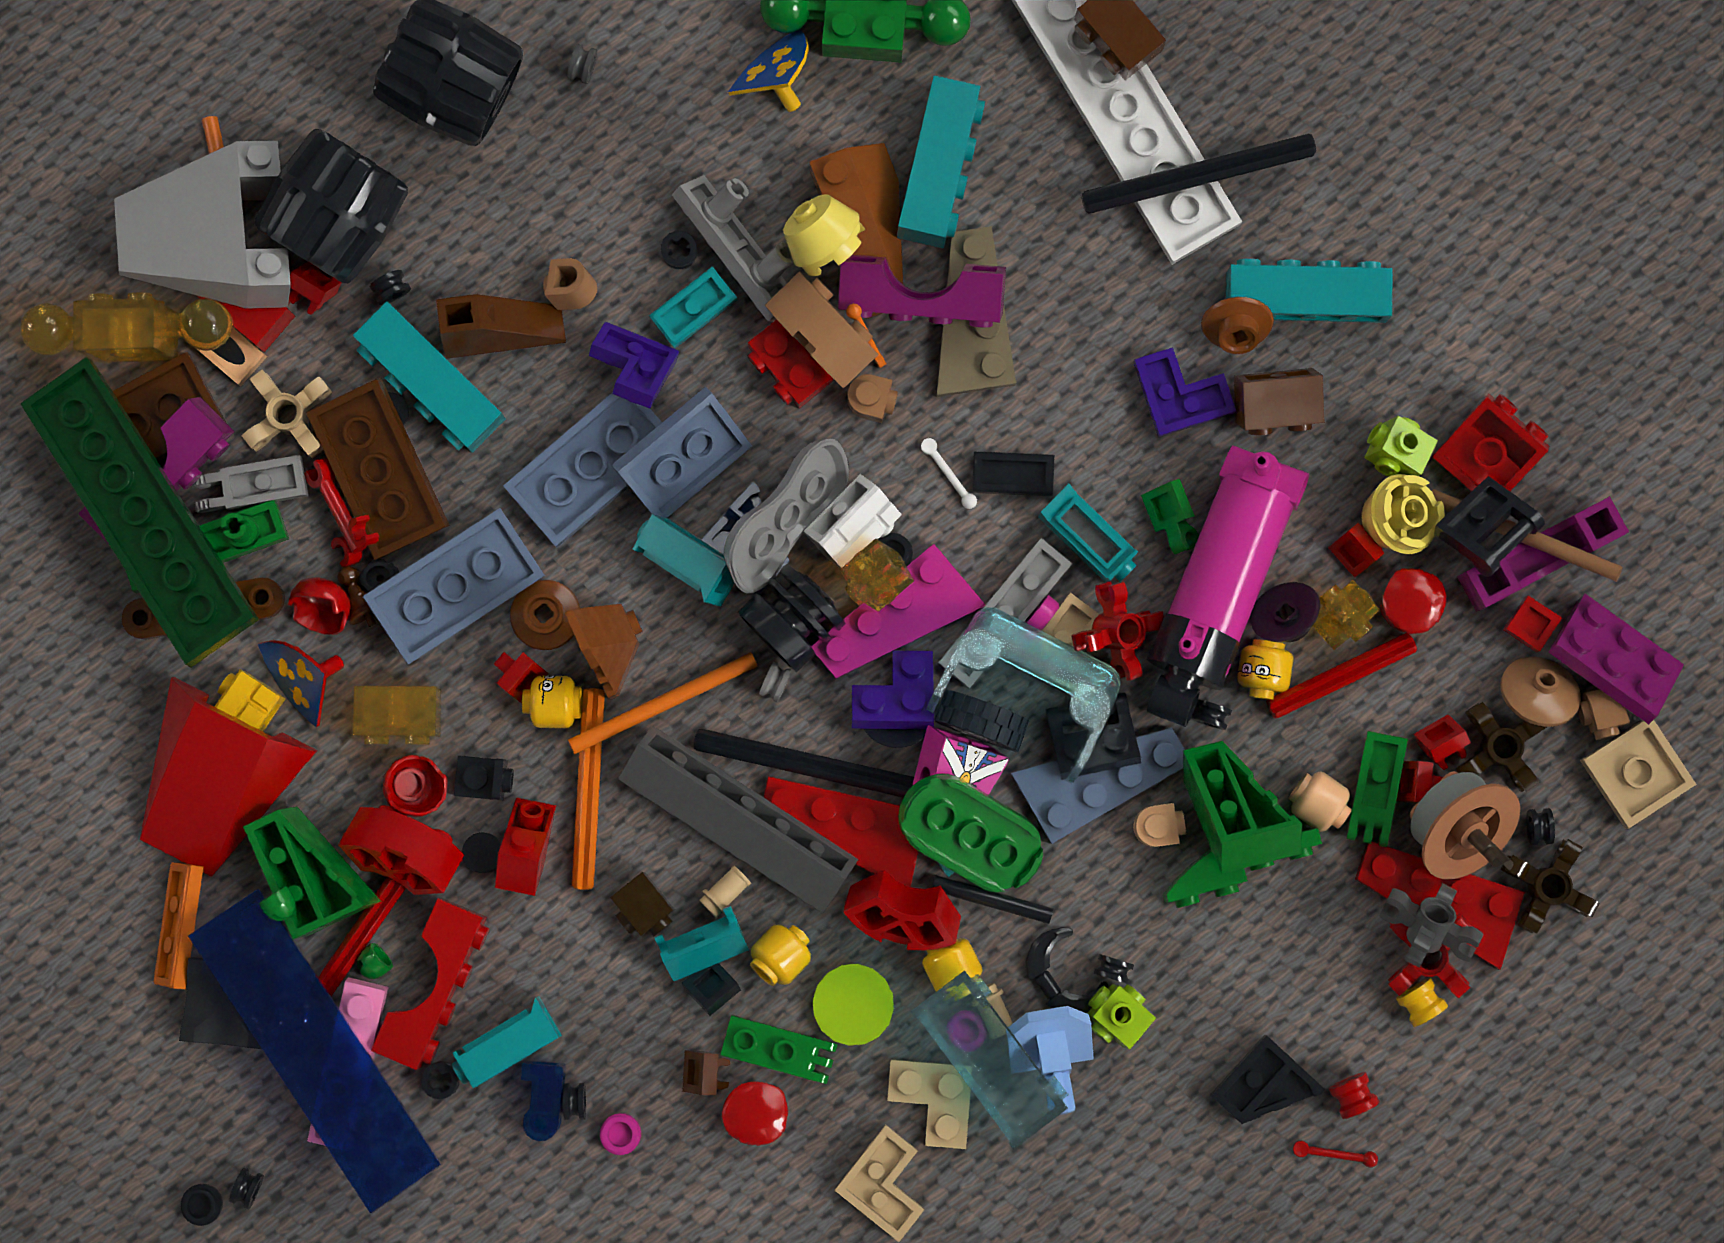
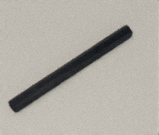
(1198, 173)
(802, 763)

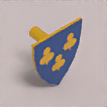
(776, 70)

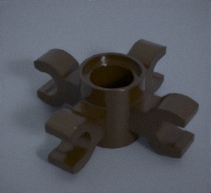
(1519, 772)
(1559, 868)

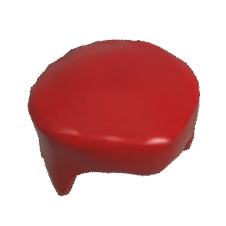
(1413, 601)
(755, 1113)

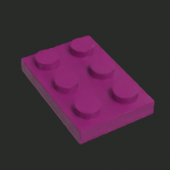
(1616, 658)

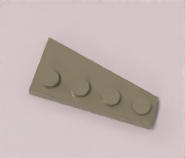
(972, 355)

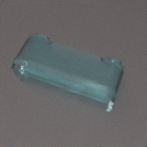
(1089, 681)
(991, 1058)

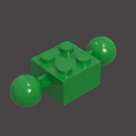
(870, 27)

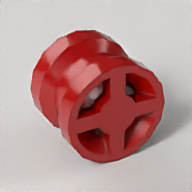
(1354, 1095)

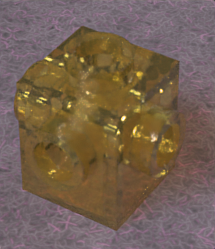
(876, 575)
(1345, 614)

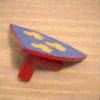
(300, 676)

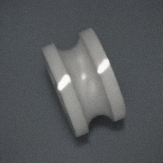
(775, 682)

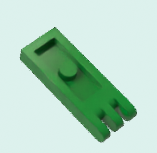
(1377, 786)
(776, 1048)

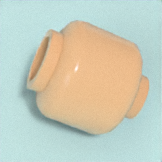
(1320, 801)

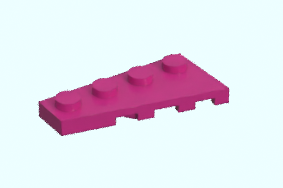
(926, 605)

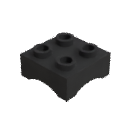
(210, 1013)

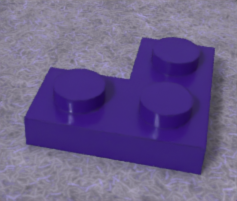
(643, 362)
(1176, 404)
(898, 704)

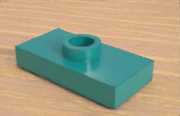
(693, 307)

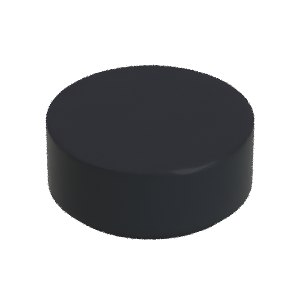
(481, 852)

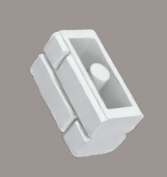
(852, 521)

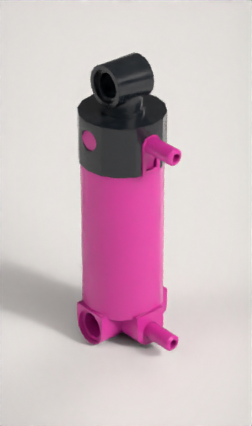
(1222, 580)

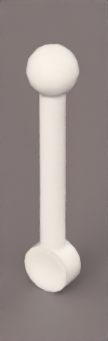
(929, 447)

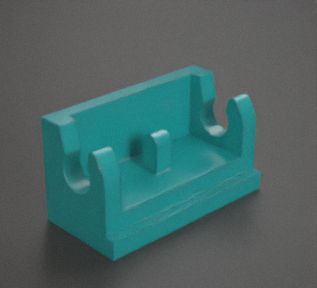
(703, 946)

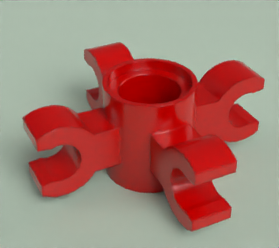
(1118, 630)
(1409, 973)

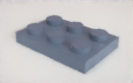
(682, 454)

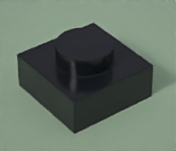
(711, 987)

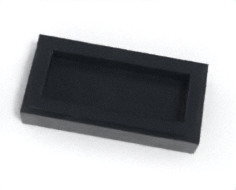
(1013, 473)

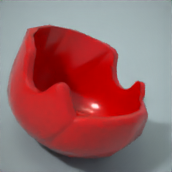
(320, 605)
(414, 786)

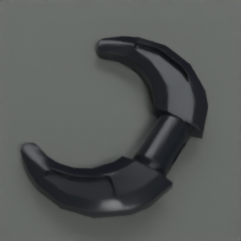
(1039, 961)

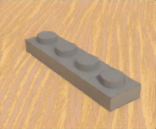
(1019, 595)

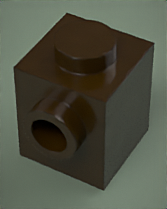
(642, 906)

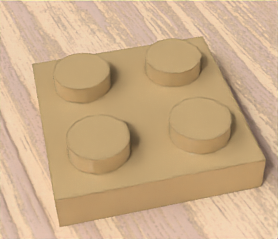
(1638, 772)

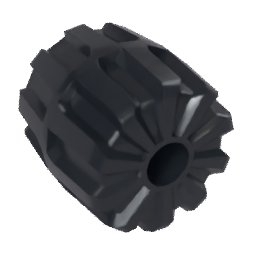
(448, 71)
(331, 206)

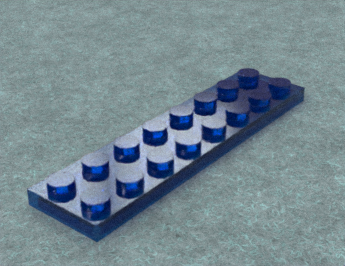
(315, 1052)

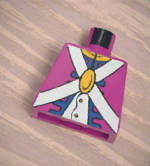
(961, 757)

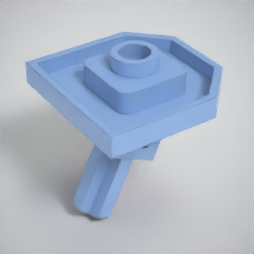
(1055, 1041)

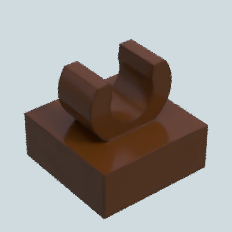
(702, 1071)

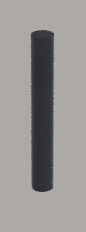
(994, 899)

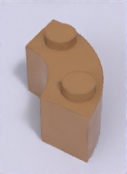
(829, 338)

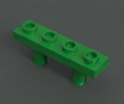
(243, 532)

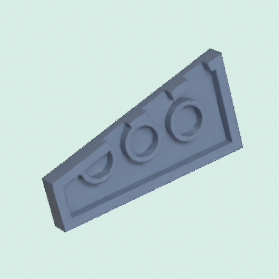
(1068, 806)

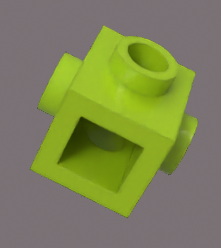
(1399, 447)
(1133, 1020)

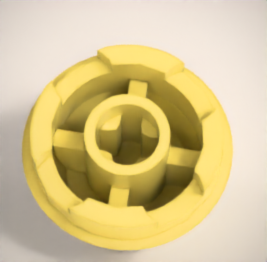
(822, 233)
(1402, 514)

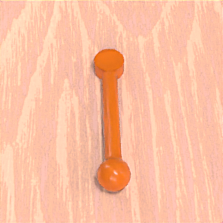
(854, 312)

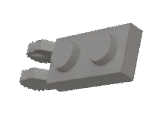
(254, 484)

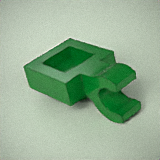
(1168, 511)

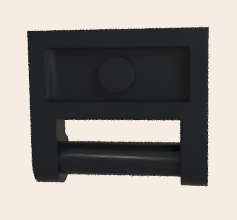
(1479, 517)
(1113, 749)

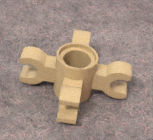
(263, 432)

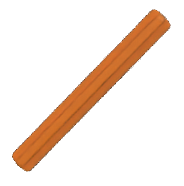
(587, 794)

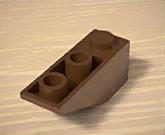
(496, 324)

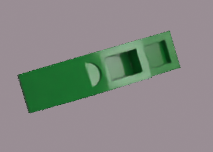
(1205, 875)

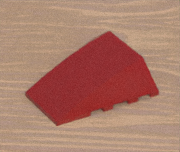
(213, 779)

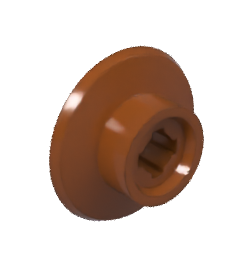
(1237, 324)
(529, 628)

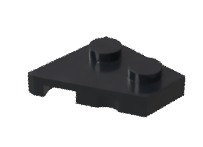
(1264, 1083)

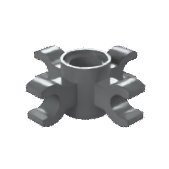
(1431, 925)

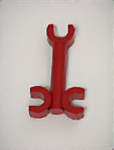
(353, 529)

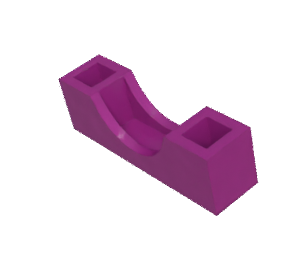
(973, 296)
(191, 439)
(1524, 564)

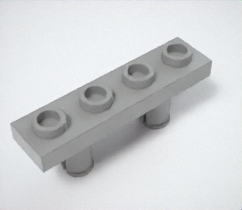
(729, 239)

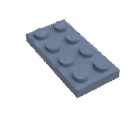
(576, 472)
(453, 586)

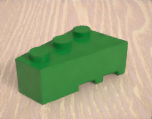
(1235, 811)
(317, 875)

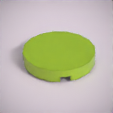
(853, 1004)

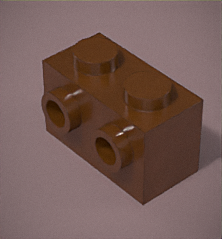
(1120, 34)
(1279, 400)

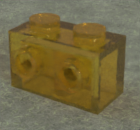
(397, 712)

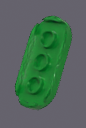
(970, 832)

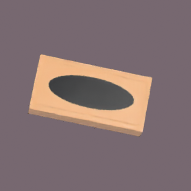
(236, 358)

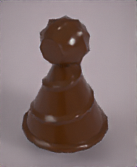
(359, 610)

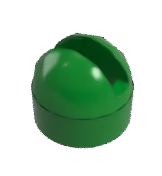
(279, 904)
(374, 962)

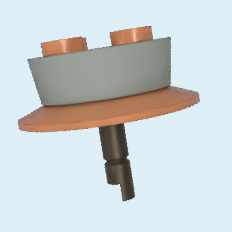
(1464, 825)

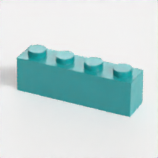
(939, 162)
(1315, 292)
(429, 377)

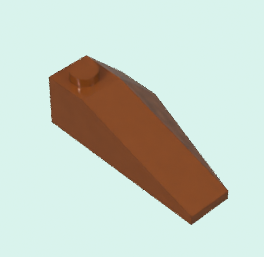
(869, 185)
(607, 642)

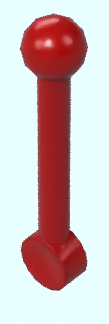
(1301, 1149)

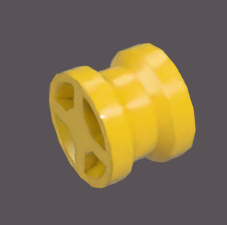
(1422, 1002)

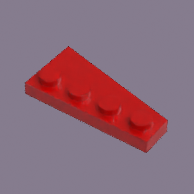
(854, 823)
(1480, 901)

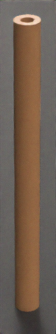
(1549, 545)

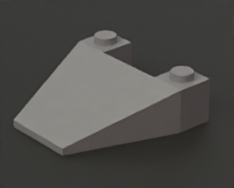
(191, 234)

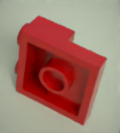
(789, 363)
(1493, 445)

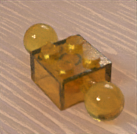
(125, 328)

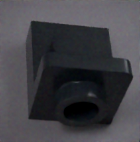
(483, 778)

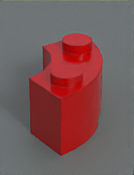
(401, 849)
(902, 913)

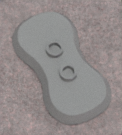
(770, 530)

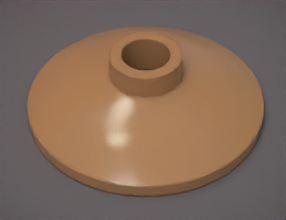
(1540, 691)

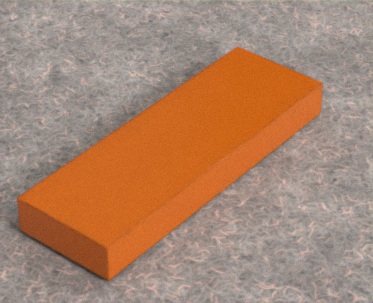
(177, 925)

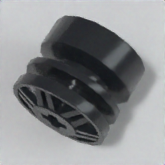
(792, 617)

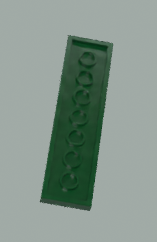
(139, 512)

